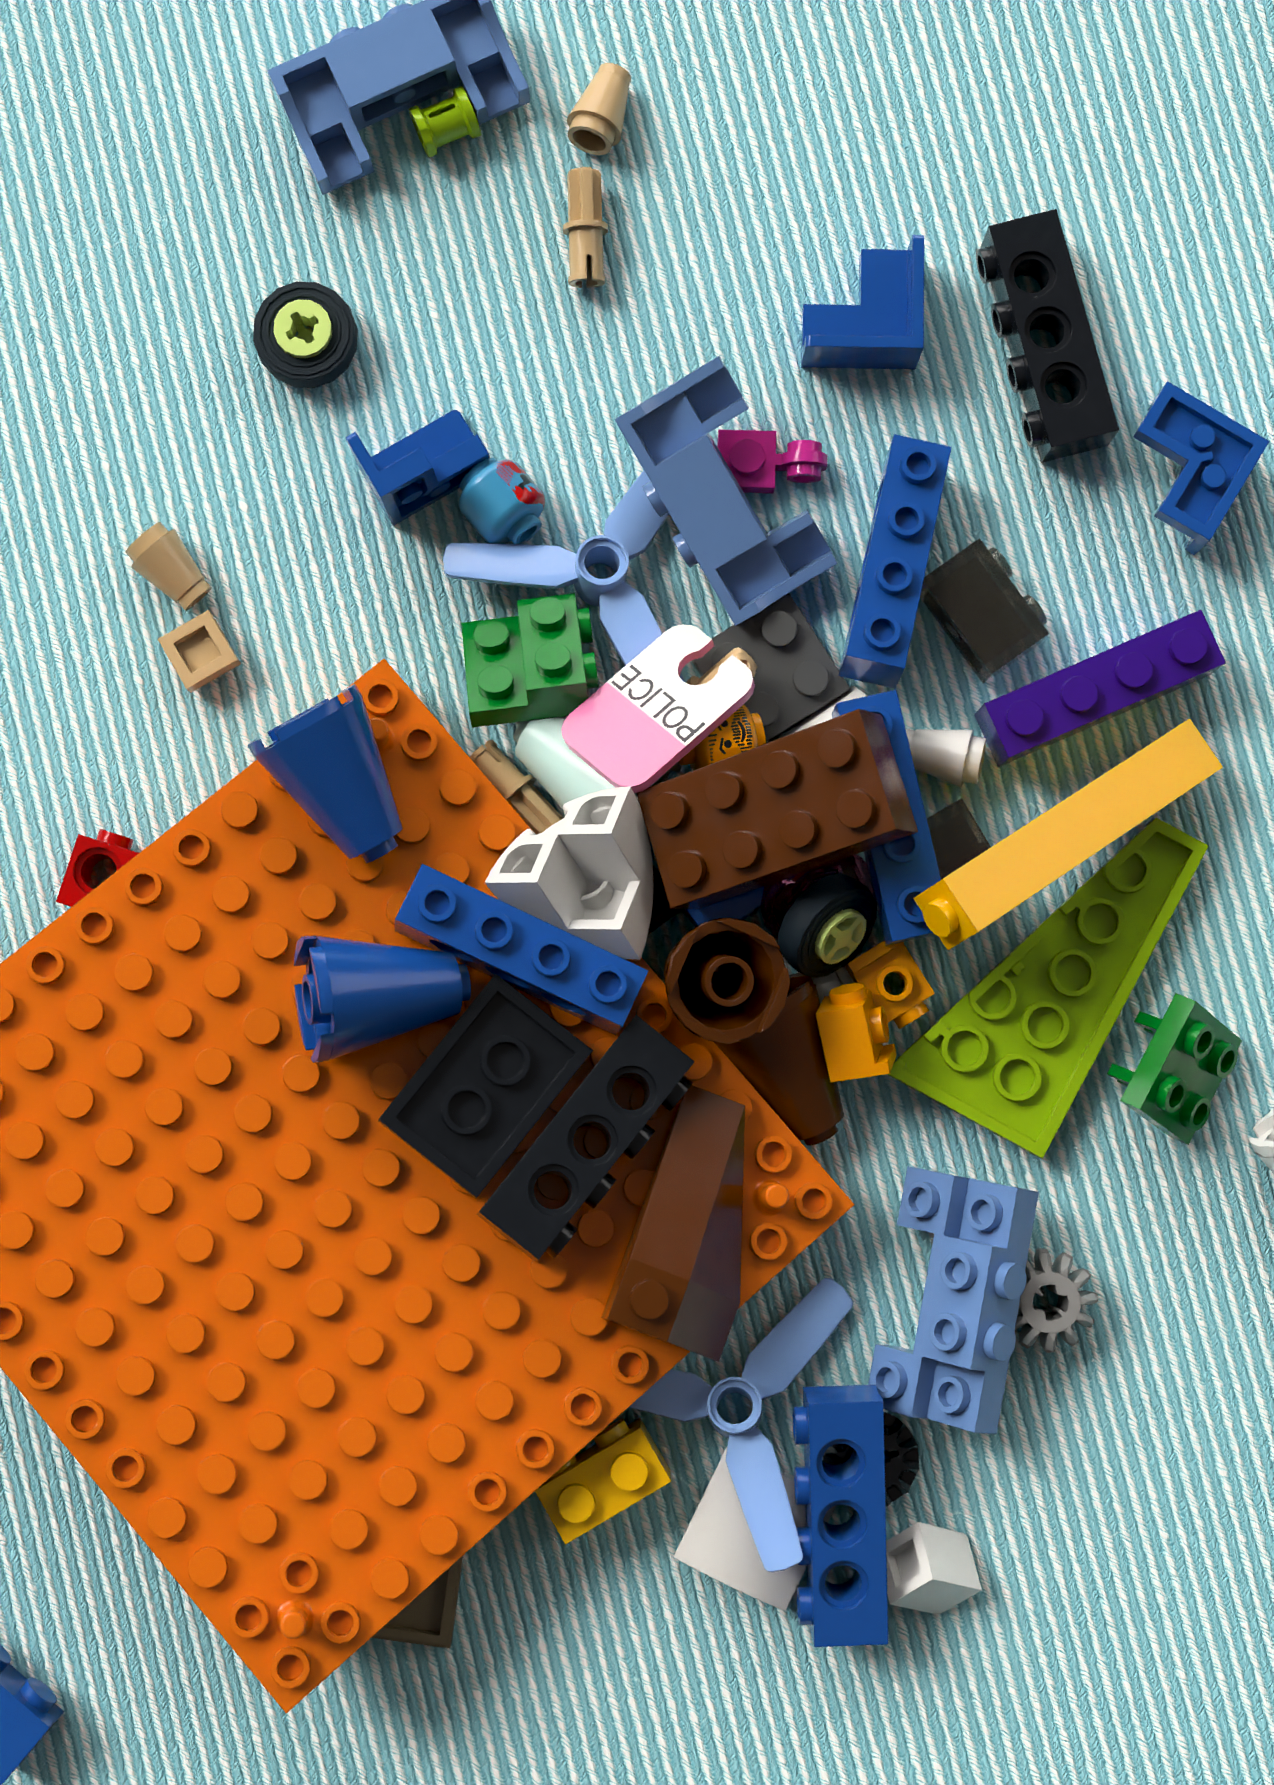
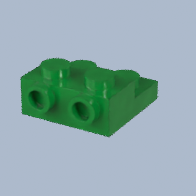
(529, 662)

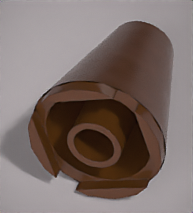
(726, 980)
(790, 1066)

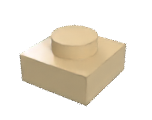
(199, 651)

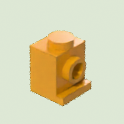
(871, 970)
(854, 1034)

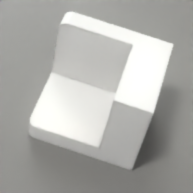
(930, 1569)

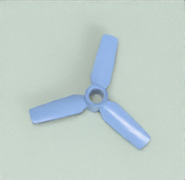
(621, 607)
(749, 1453)

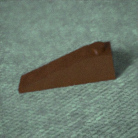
(686, 1245)

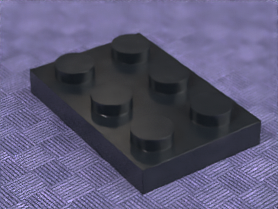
(485, 1086)

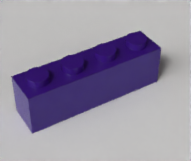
(1099, 688)

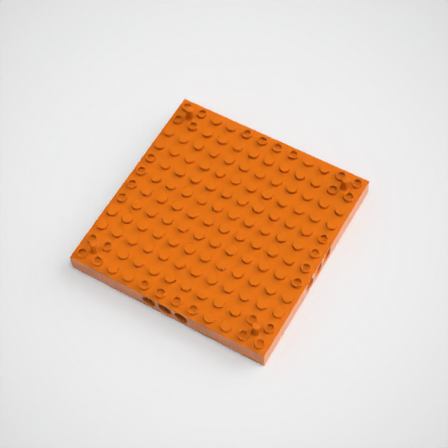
(255, 1291)

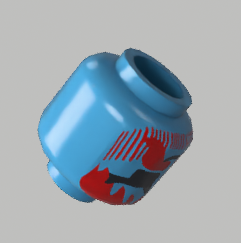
(501, 502)

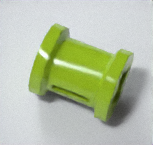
(445, 121)

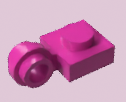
(754, 459)

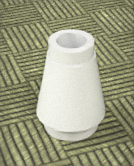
(948, 754)

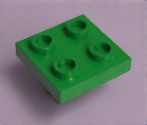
(1179, 1068)

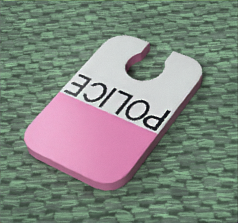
(651, 717)

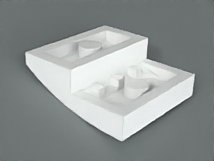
(723, 1546)

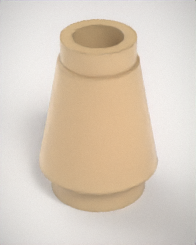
(600, 112)
(168, 565)

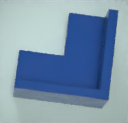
(886, 324)
(1214, 457)
(420, 465)

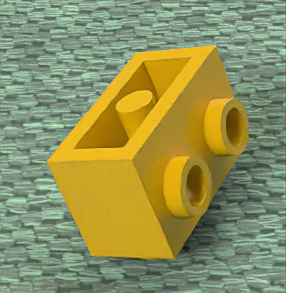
(604, 1479)

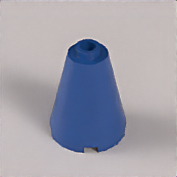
(336, 774)
(371, 992)

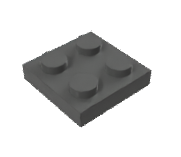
(792, 666)

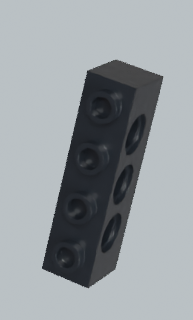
(1038, 249)
(635, 1054)

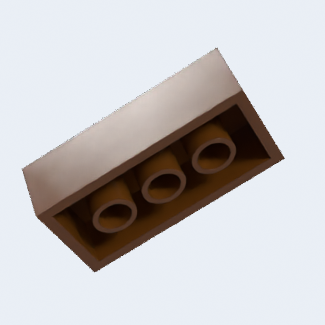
(777, 810)

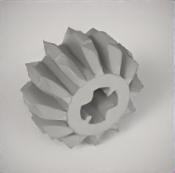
(1067, 1311)

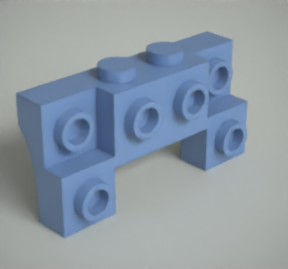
(388, 69)
(707, 503)
(966, 1303)

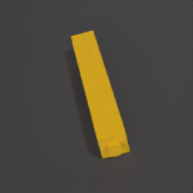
(1066, 835)

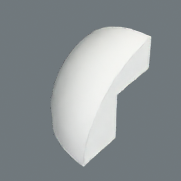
(585, 872)

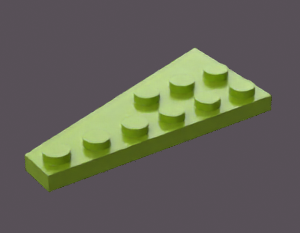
(1039, 1018)

